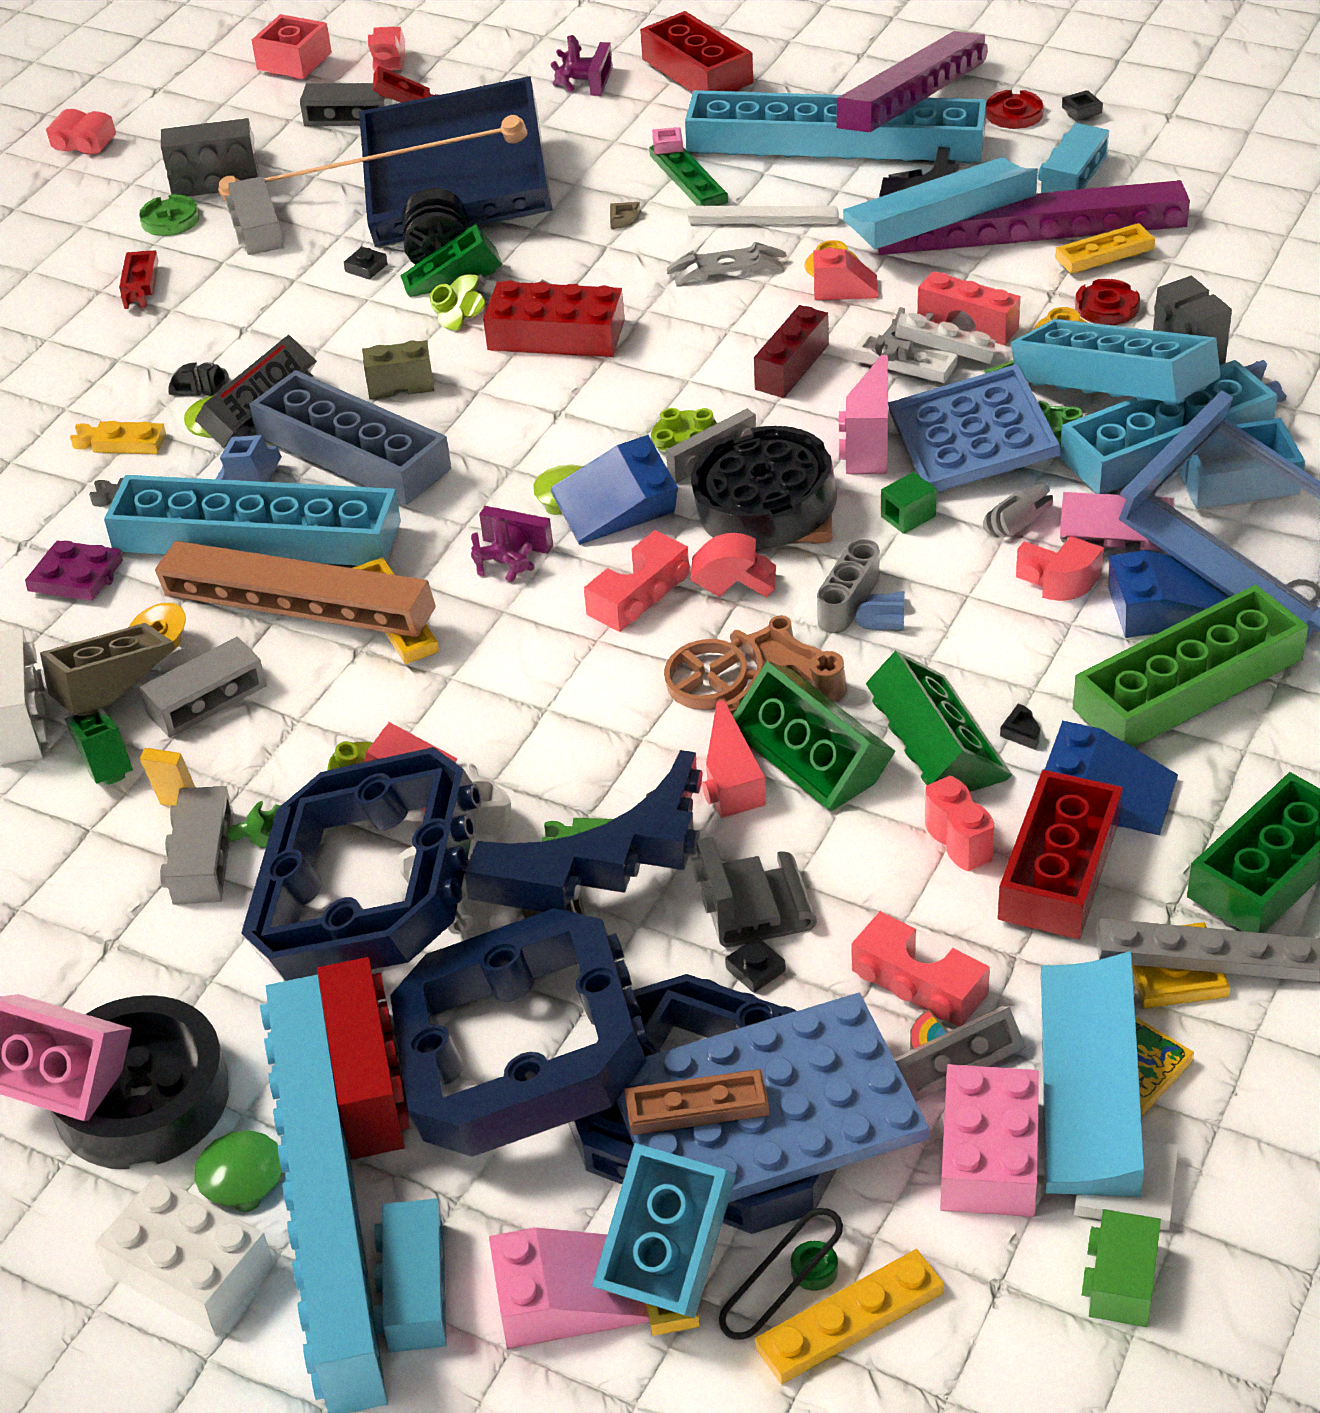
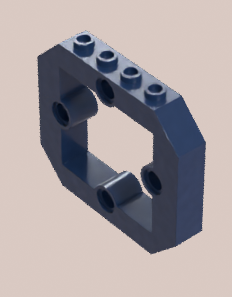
(347, 932)
(708, 1011)
(534, 1090)

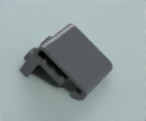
(749, 900)

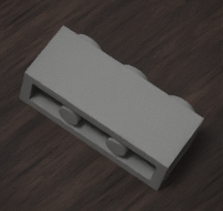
(253, 215)
(203, 686)
(197, 845)

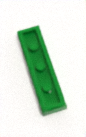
(691, 178)

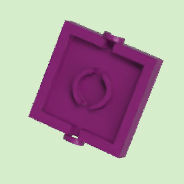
(74, 570)

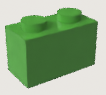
(1123, 1267)

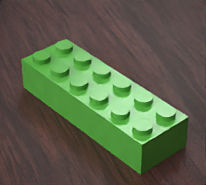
(1190, 667)

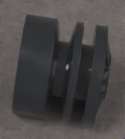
(431, 221)

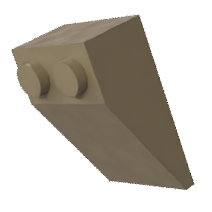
(102, 667)

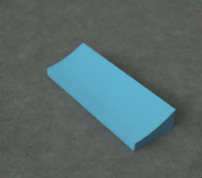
(941, 202)
(1091, 1079)

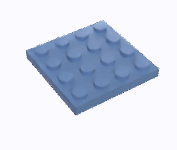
(974, 428)

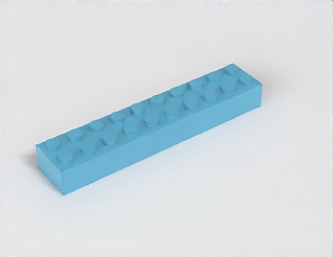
(808, 127)
(322, 1203)

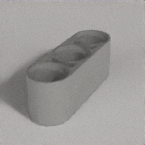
(848, 585)

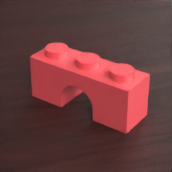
(991, 309)
(622, 598)
(947, 987)

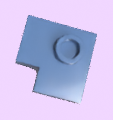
(248, 459)

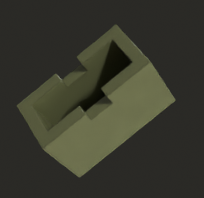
(398, 368)

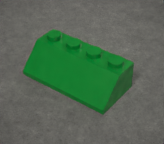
(934, 724)
(810, 737)

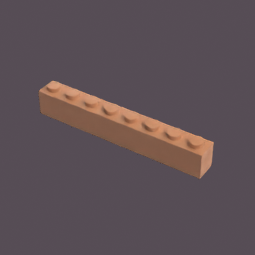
(296, 588)

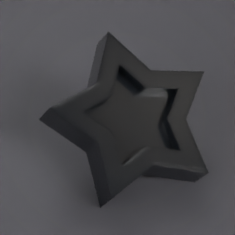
(907, 174)

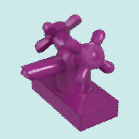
(595, 68)
(509, 534)

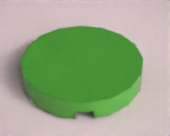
(169, 215)

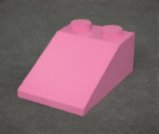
(866, 423)
(548, 1289)

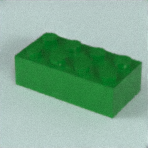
(1262, 859)

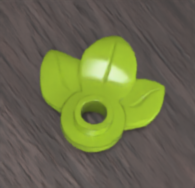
(457, 301)

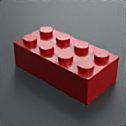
(696, 54)
(554, 318)
(1060, 854)
(363, 1058)

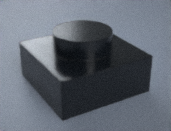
(1082, 105)
(365, 263)
(755, 964)

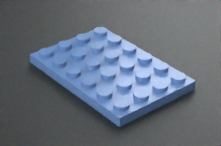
(827, 1092)

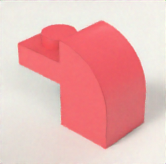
(387, 48)
(732, 559)
(1061, 573)

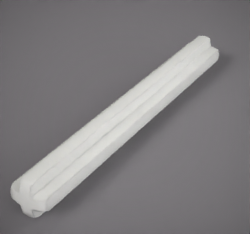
(763, 214)

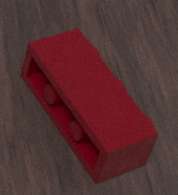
(791, 351)

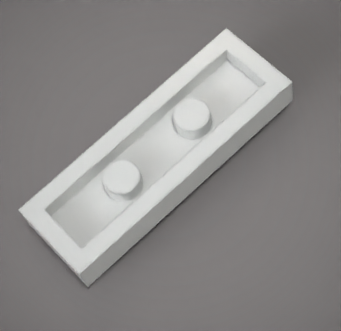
(945, 337)
(922, 360)

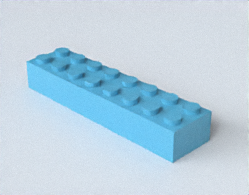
(256, 517)

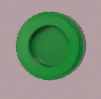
(824, 1272)

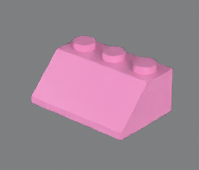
(1097, 519)
(58, 1056)

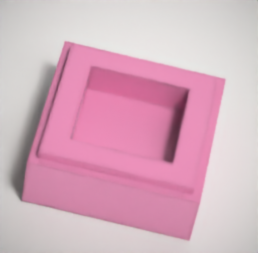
(667, 140)

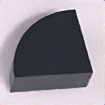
(211, 377)
(185, 381)
(1021, 727)

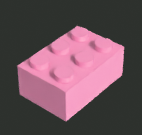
(990, 1140)

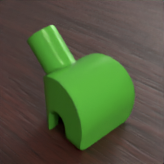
(256, 826)

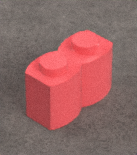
(81, 131)
(959, 823)

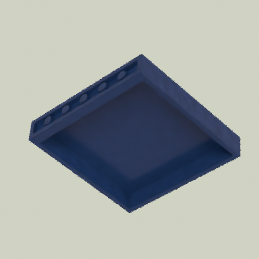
(485, 172)

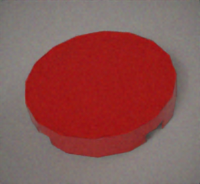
(1014, 110)
(1107, 302)

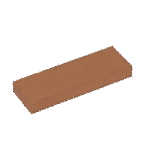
(696, 1102)

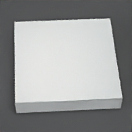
(1156, 1192)

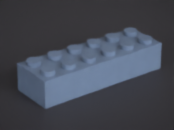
(351, 436)

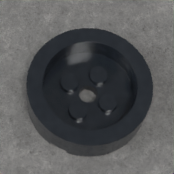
(779, 506)
(182, 1061)

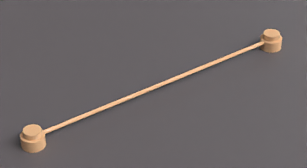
(512, 130)

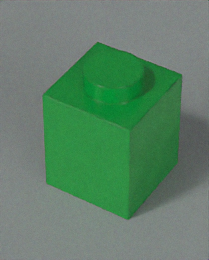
(908, 502)

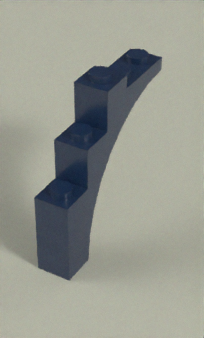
(605, 857)

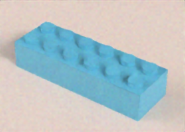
(1117, 360)
(1123, 439)

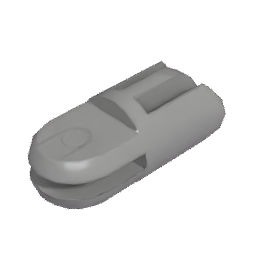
(1017, 511)

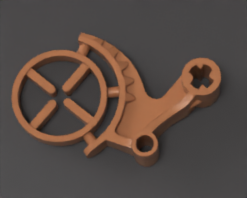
(772, 644)

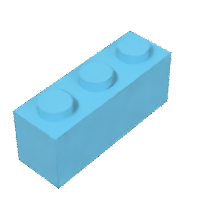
(1074, 159)
(411, 1275)

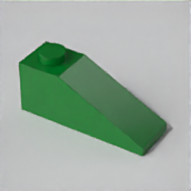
(464, 255)
(100, 746)

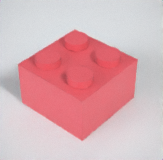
(291, 46)

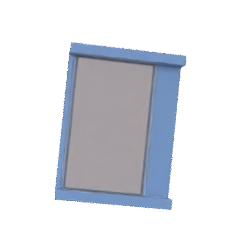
(1232, 512)

